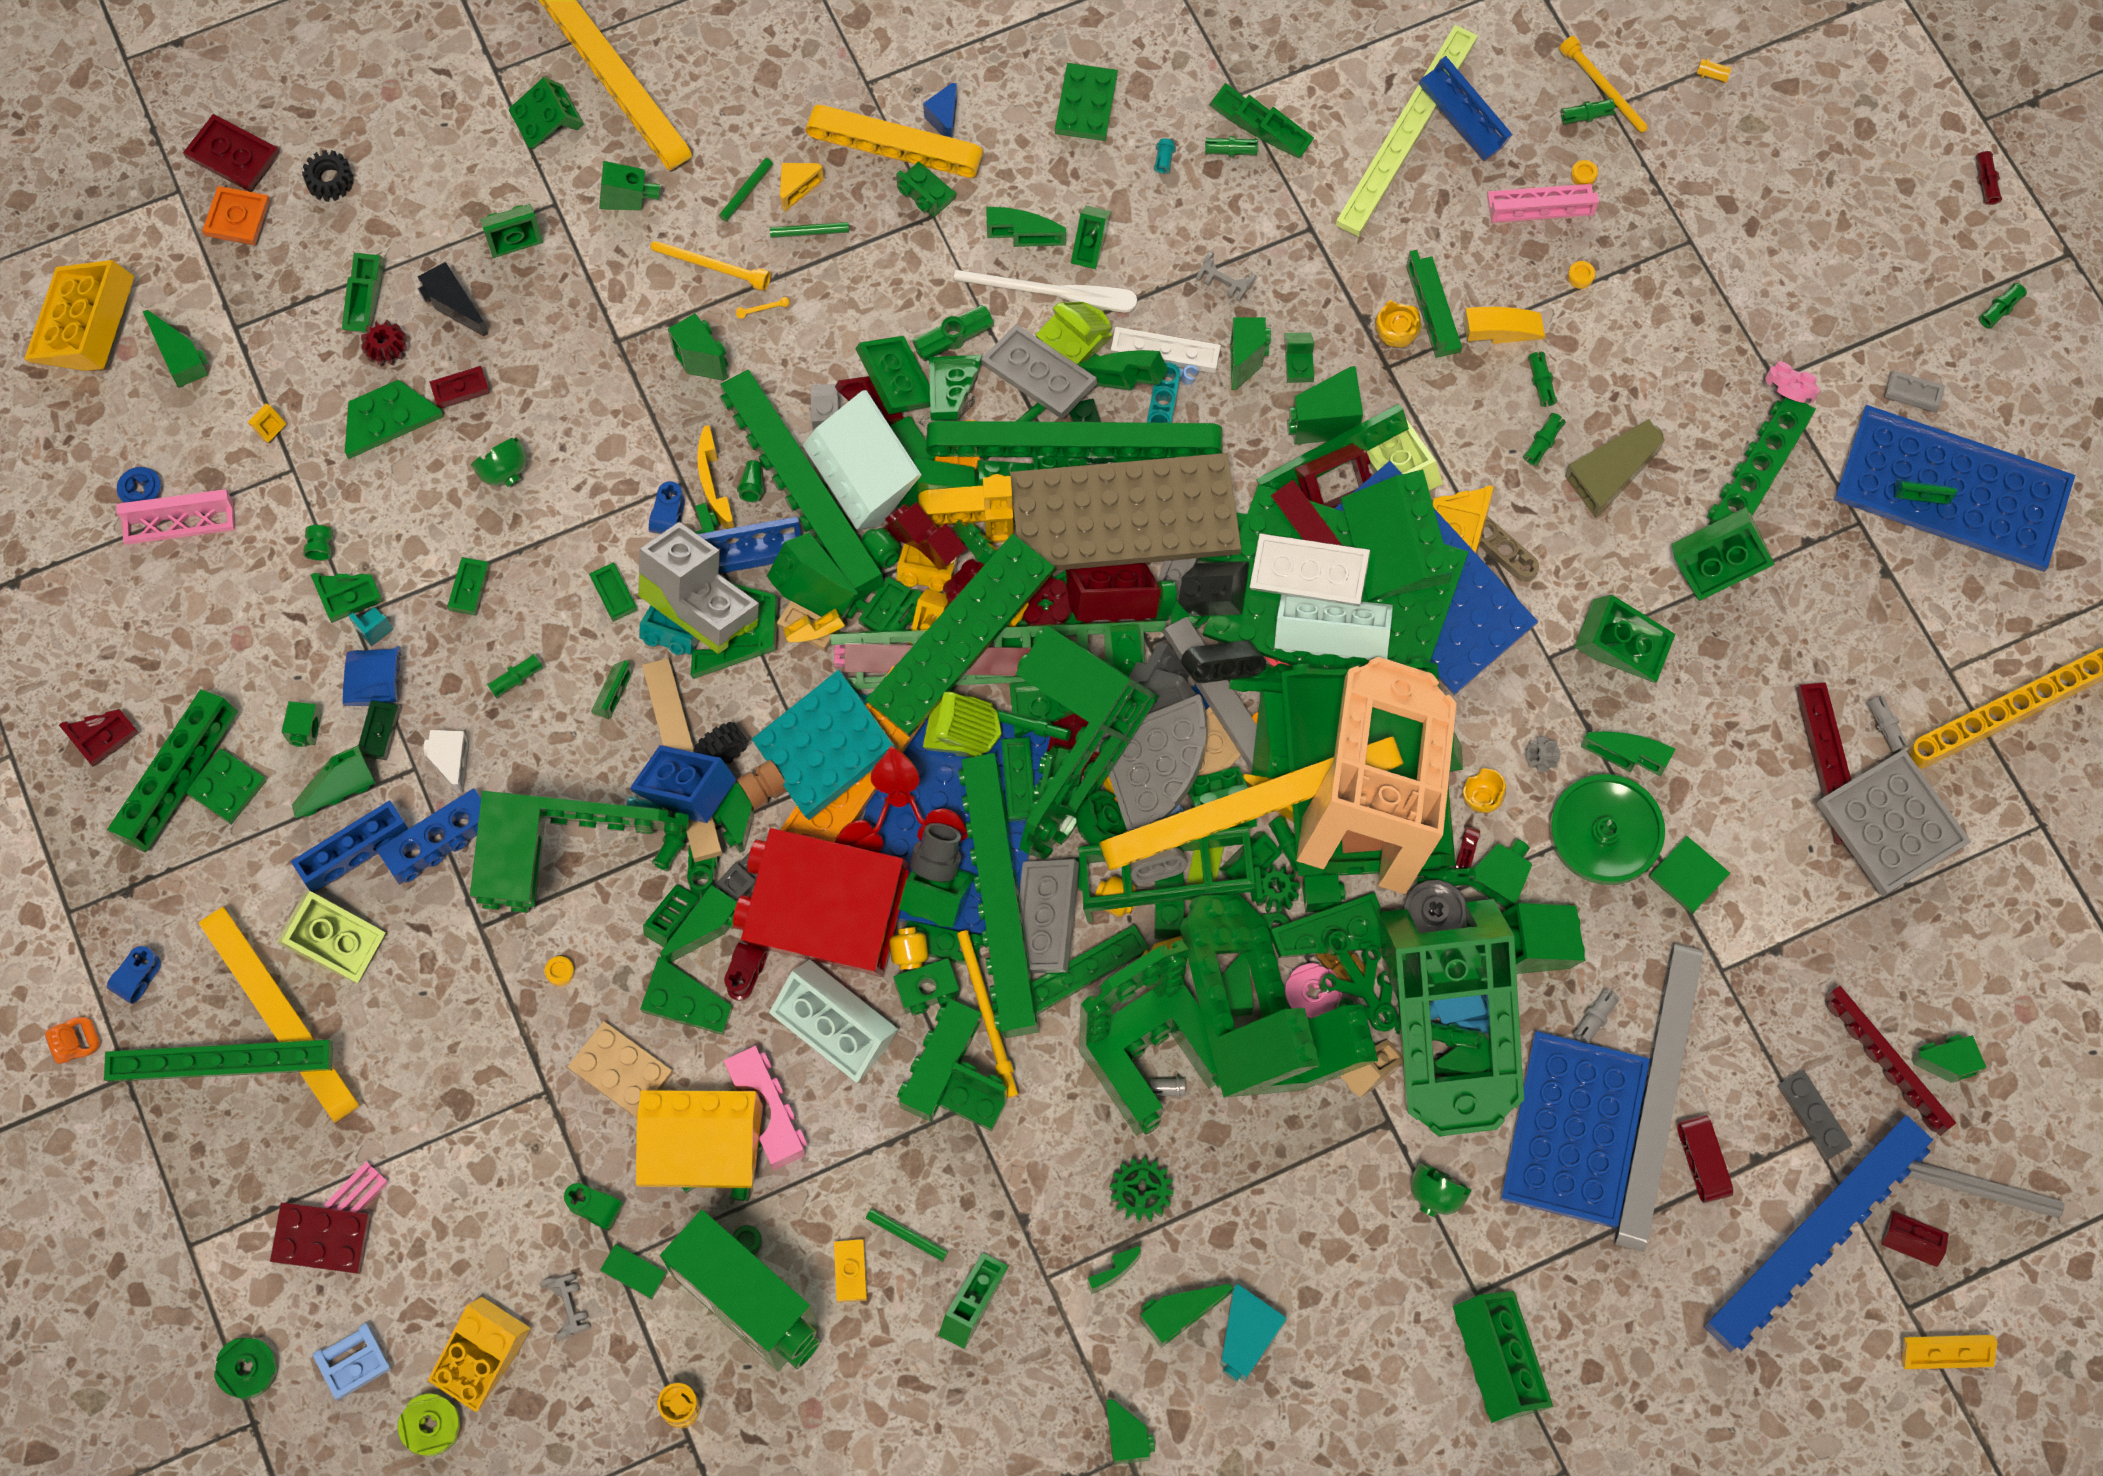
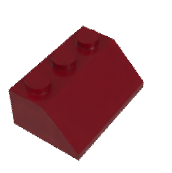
(1113, 592)

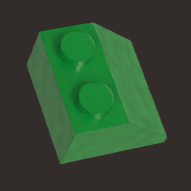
(511, 230)
(1247, 348)
(935, 899)

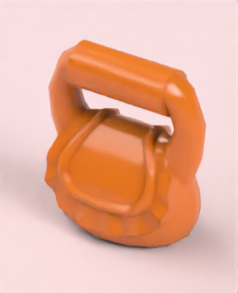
(65, 1044)

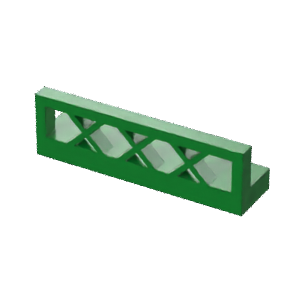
(1433, 305)

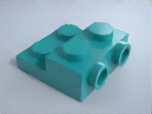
(660, 630)

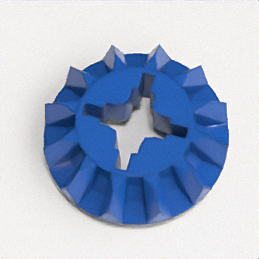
(146, 478)

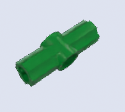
(939, 340)

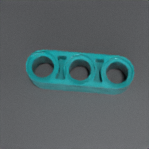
(1165, 391)

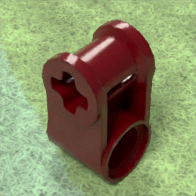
(745, 966)

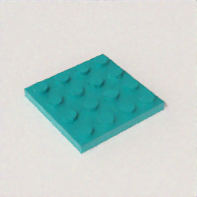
(823, 744)

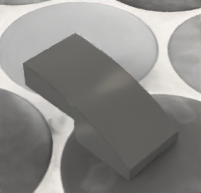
(738, 880)

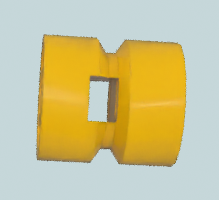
(679, 1405)

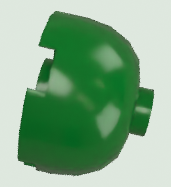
(502, 463)
(1100, 818)
(1437, 1191)

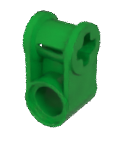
(699, 870)
(597, 1208)

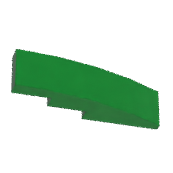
(1261, 122)

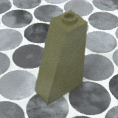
(1613, 466)

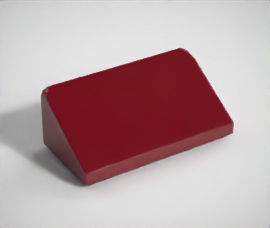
(1915, 1239)

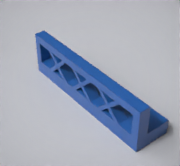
(1464, 110)
(750, 551)

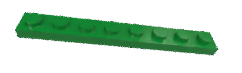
(218, 1060)

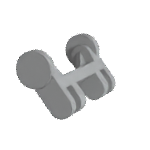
(1240, 285)
(570, 1326)

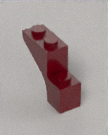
(916, 529)

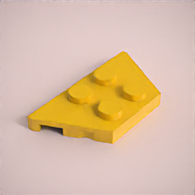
(1466, 513)

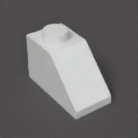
(448, 756)

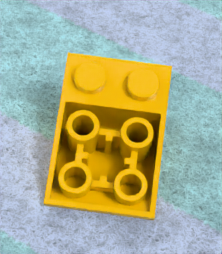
(478, 1353)

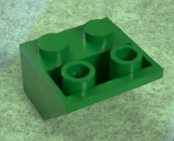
(697, 349)
(1216, 786)

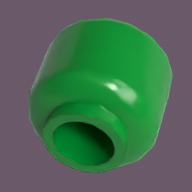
(881, 547)

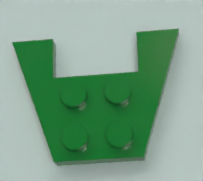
(746, 646)

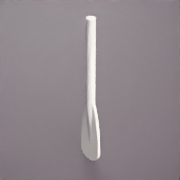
(1097, 296)

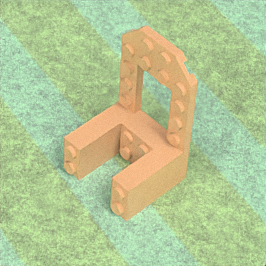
(1376, 802)

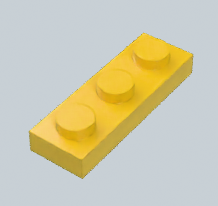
(1949, 1352)

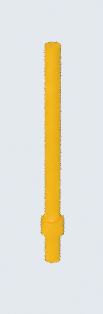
(1003, 1067)

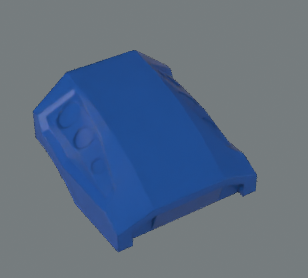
(371, 676)

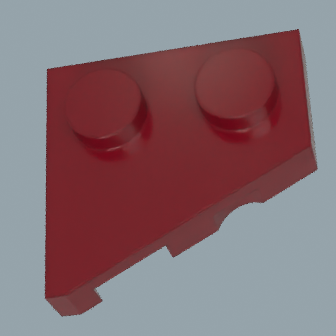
(99, 734)

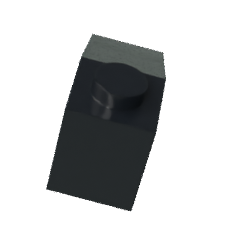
(449, 298)

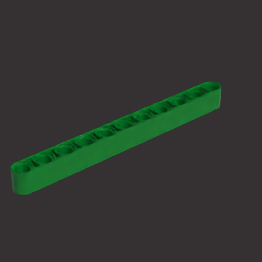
(1072, 439)

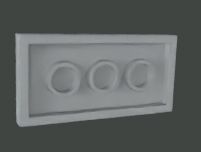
(1039, 371)
(1048, 912)

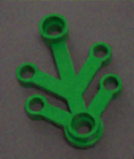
(1362, 984)

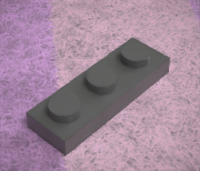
(1814, 1115)

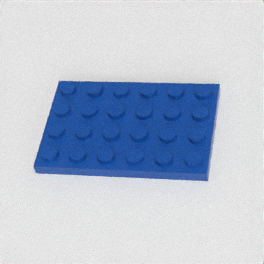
(1575, 1130)

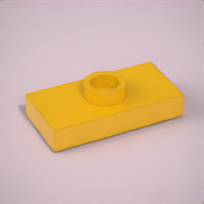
(850, 1271)

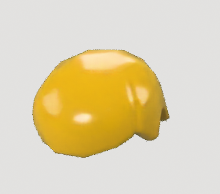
(1485, 791)

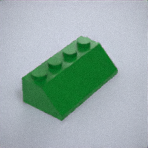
(1502, 1356)

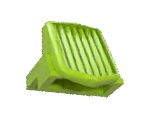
(1076, 330)
(962, 726)

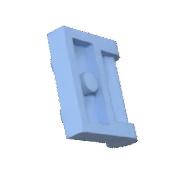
(355, 1370)

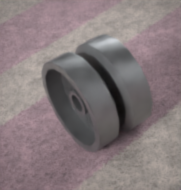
(1439, 900)

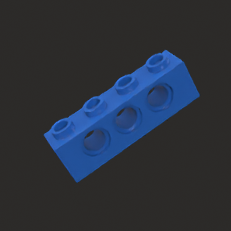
(420, 838)
(349, 847)

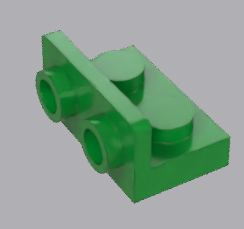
(925, 189)

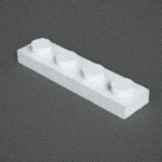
(1173, 349)

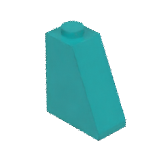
(1248, 1333)

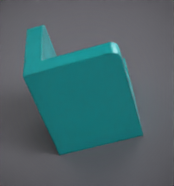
(371, 626)

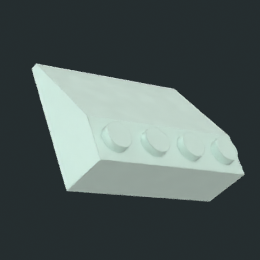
(862, 461)

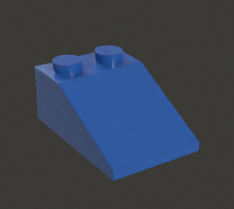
(684, 782)

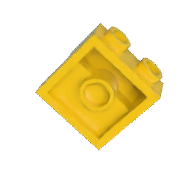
(917, 569)

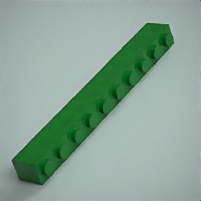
(799, 481)
(999, 896)

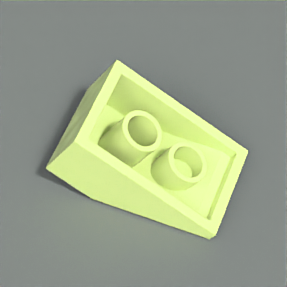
(1408, 455)
(330, 936)

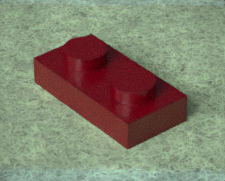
(459, 387)

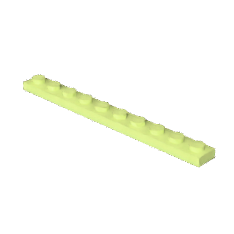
(1400, 140)

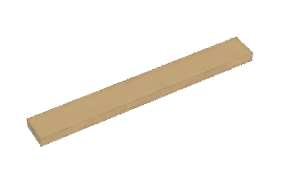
(675, 734)

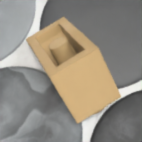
(1370, 1076)

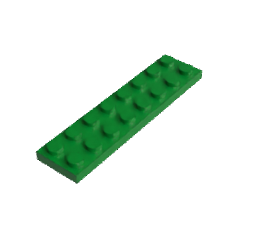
(960, 635)

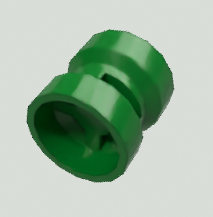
(318, 542)

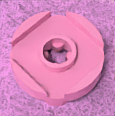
(1792, 383)
(1297, 988)

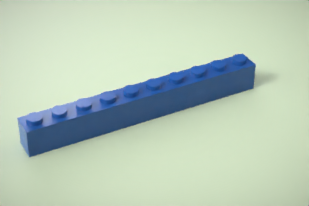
(1818, 1234)

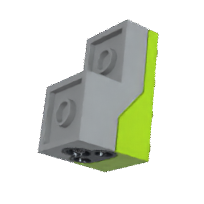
(684, 584)

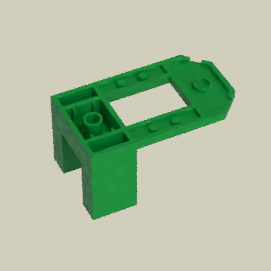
(1102, 697)
(513, 834)
(1448, 967)
(1116, 1040)
(1283, 1047)

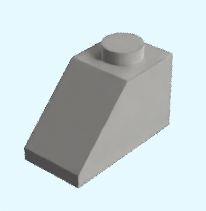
(823, 403)

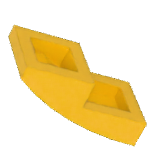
(805, 630)

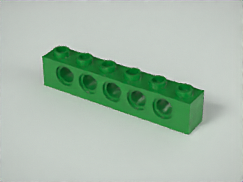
(1793, 415)
(172, 770)

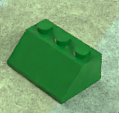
(1722, 554)

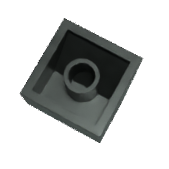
(1214, 588)

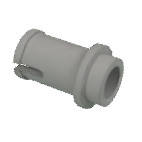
(1168, 1087)

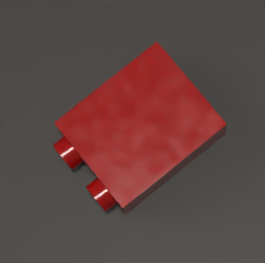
(822, 901)

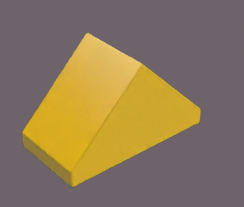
(798, 181)

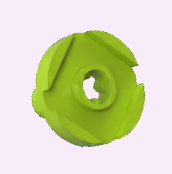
(415, 1415)

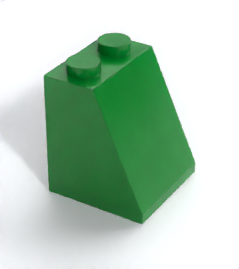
(1326, 409)
(1545, 937)

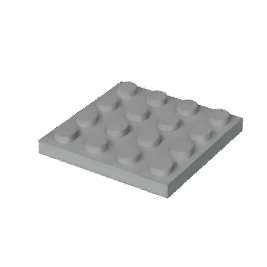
(1893, 822)

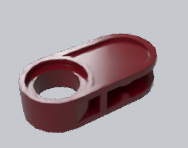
(1467, 848)

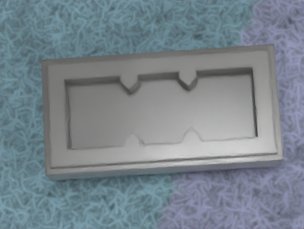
(1914, 391)

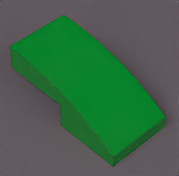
(1121, 1265)

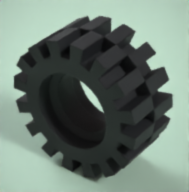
(323, 163)
(723, 742)

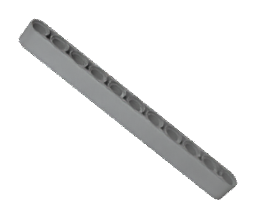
(1658, 1097)

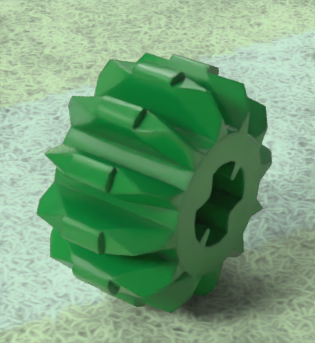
(1283, 883)

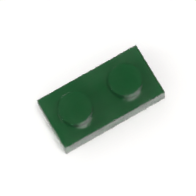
(378, 729)

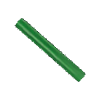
(745, 190)
(811, 229)
(907, 1235)

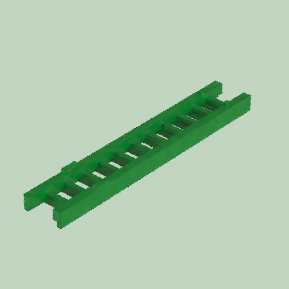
(1081, 631)

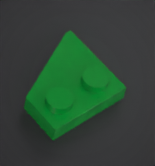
(346, 593)

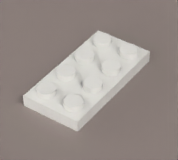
(1310, 569)

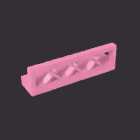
(1542, 207)
(176, 507)

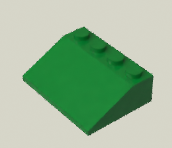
(1401, 532)

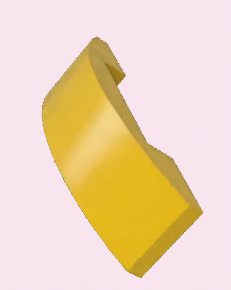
(707, 454)

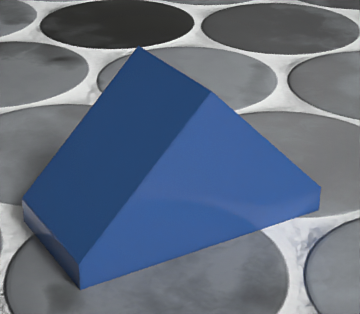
(941, 110)

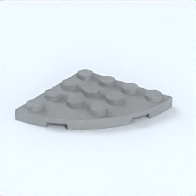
(1160, 762)

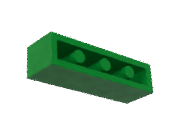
(933, 1069)

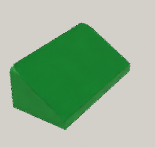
(1924, 492)
(612, 690)
(1264, 854)

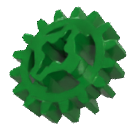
(1152, 1190)

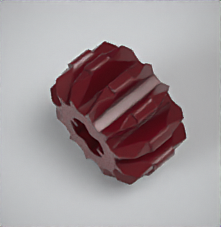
(383, 342)

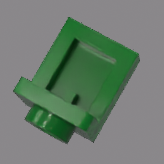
(707, 519)

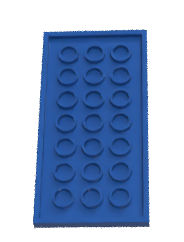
(2000, 501)
(1482, 614)

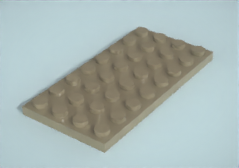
(1128, 511)

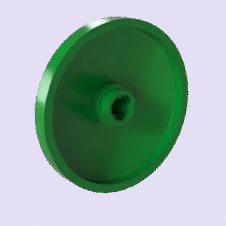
(1607, 829)

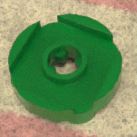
(228, 1366)

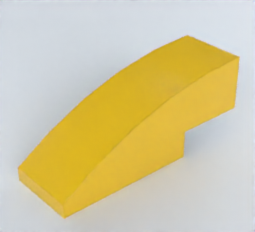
(1502, 324)

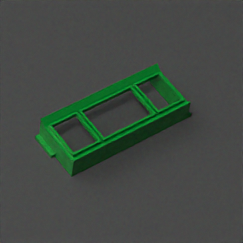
(1223, 838)

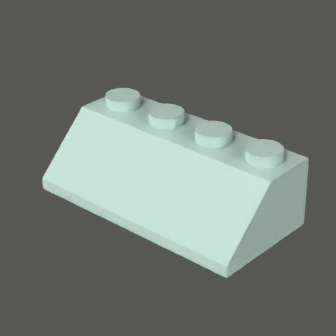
(1333, 628)
(832, 1020)

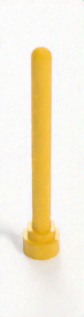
(1572, 48)
(758, 278)

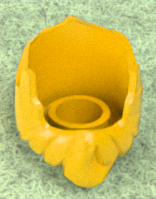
(1398, 324)

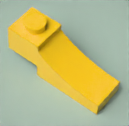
(998, 507)

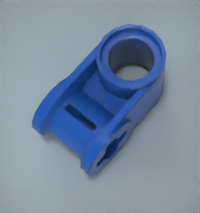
(666, 512)
(133, 977)

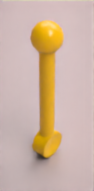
(741, 312)

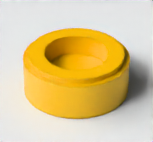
(1584, 172)
(1581, 274)
(559, 971)

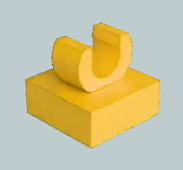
(266, 423)

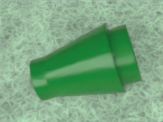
(751, 483)

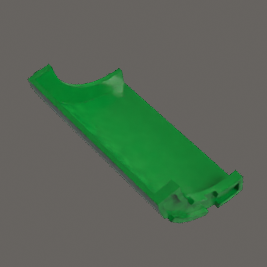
(1312, 723)

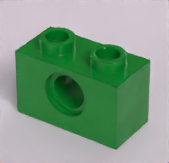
(936, 973)

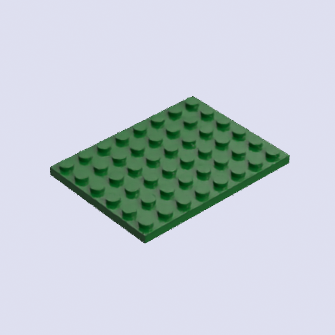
(1415, 615)

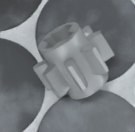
(1543, 754)

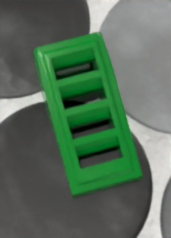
(660, 930)

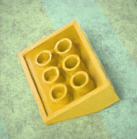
(80, 316)
(697, 1138)

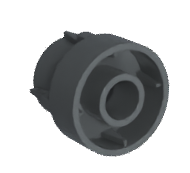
(937, 853)

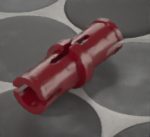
(1988, 177)

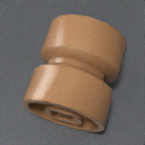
(762, 784)

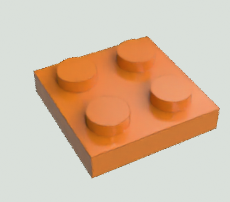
(236, 215)

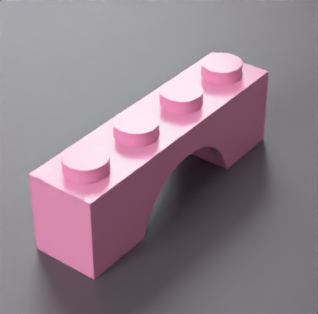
(780, 1139)

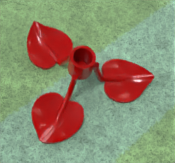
(897, 777)

